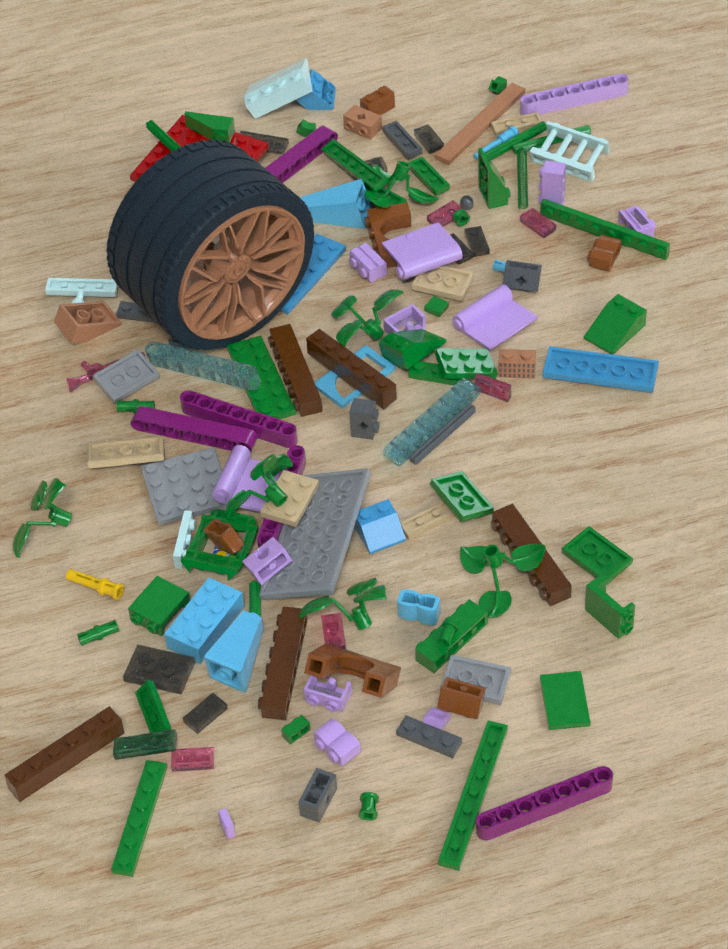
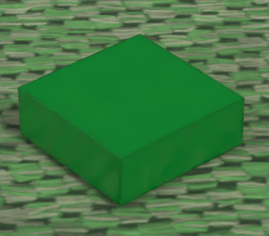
(436, 306)

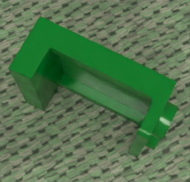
(157, 605)
(606, 610)

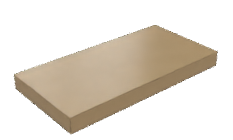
(125, 452)

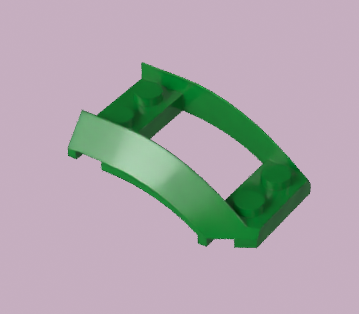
(217, 563)

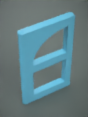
(327, 383)

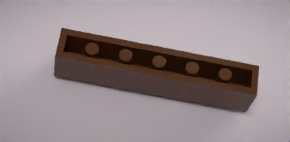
(351, 368)
(295, 370)
(516, 532)
(283, 665)
(64, 754)

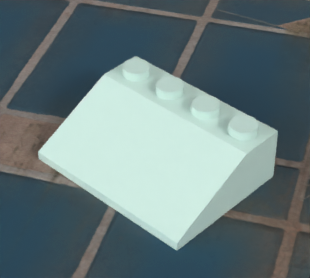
(278, 89)

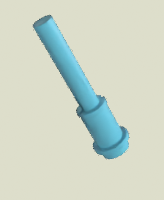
(509, 133)

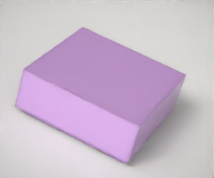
(436, 718)
(226, 823)

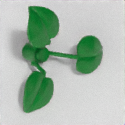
(399, 174)
(370, 326)
(268, 469)
(57, 515)
(477, 557)
(359, 614)

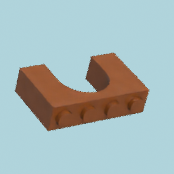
(383, 220)
(377, 675)

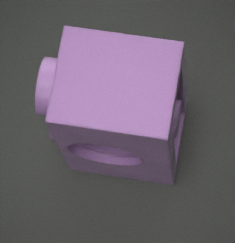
(267, 560)

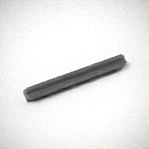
(442, 433)

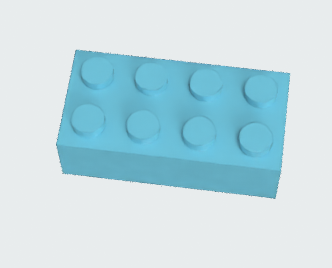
(204, 619)

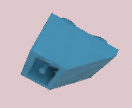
(322, 95)

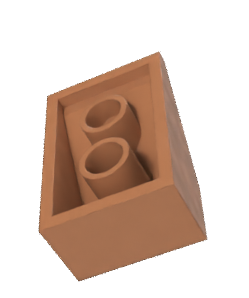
(85, 320)

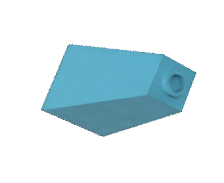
(340, 205)
(235, 652)

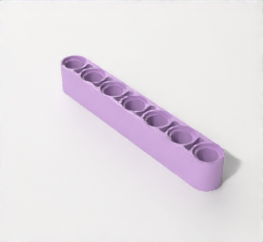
(574, 95)

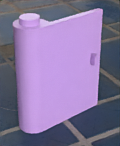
(422, 250)
(493, 318)
(236, 478)

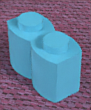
(418, 607)

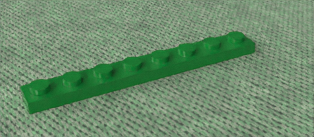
(602, 227)
(473, 796)

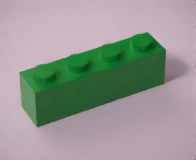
(470, 621)

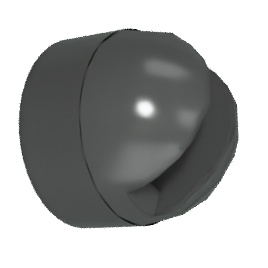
(467, 202)

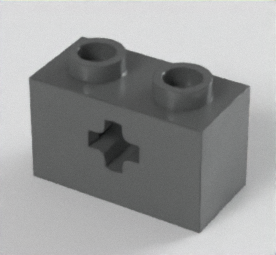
(529, 271)
(364, 418)
(317, 795)

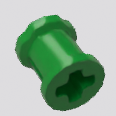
(368, 806)

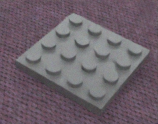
(183, 485)

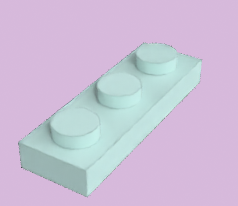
(184, 538)

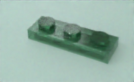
(145, 744)

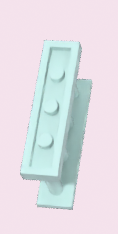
(573, 168)

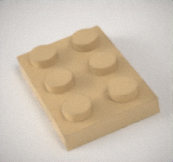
(444, 282)
(299, 492)

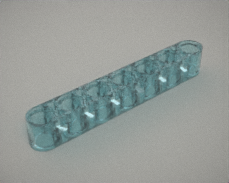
(203, 365)
(431, 421)

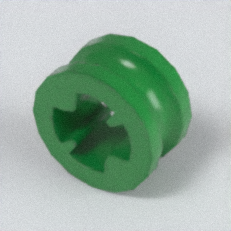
(461, 217)

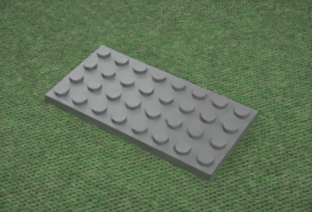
(320, 537)

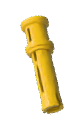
(103, 585)

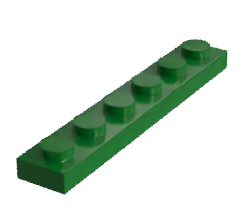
(354, 165)
(139, 818)

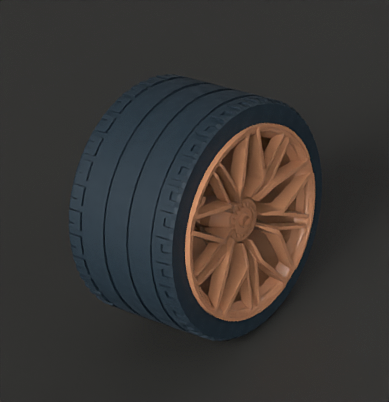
(171, 224)

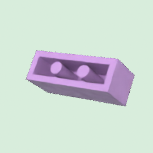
(553, 182)

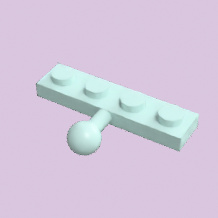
(81, 288)

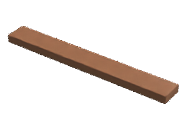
(479, 124)

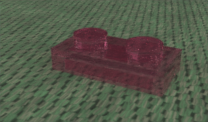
(444, 214)
(538, 222)
(493, 387)
(333, 630)
(192, 759)

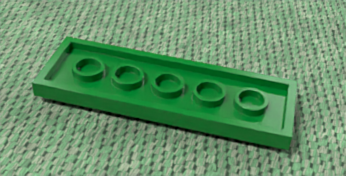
(271, 396)

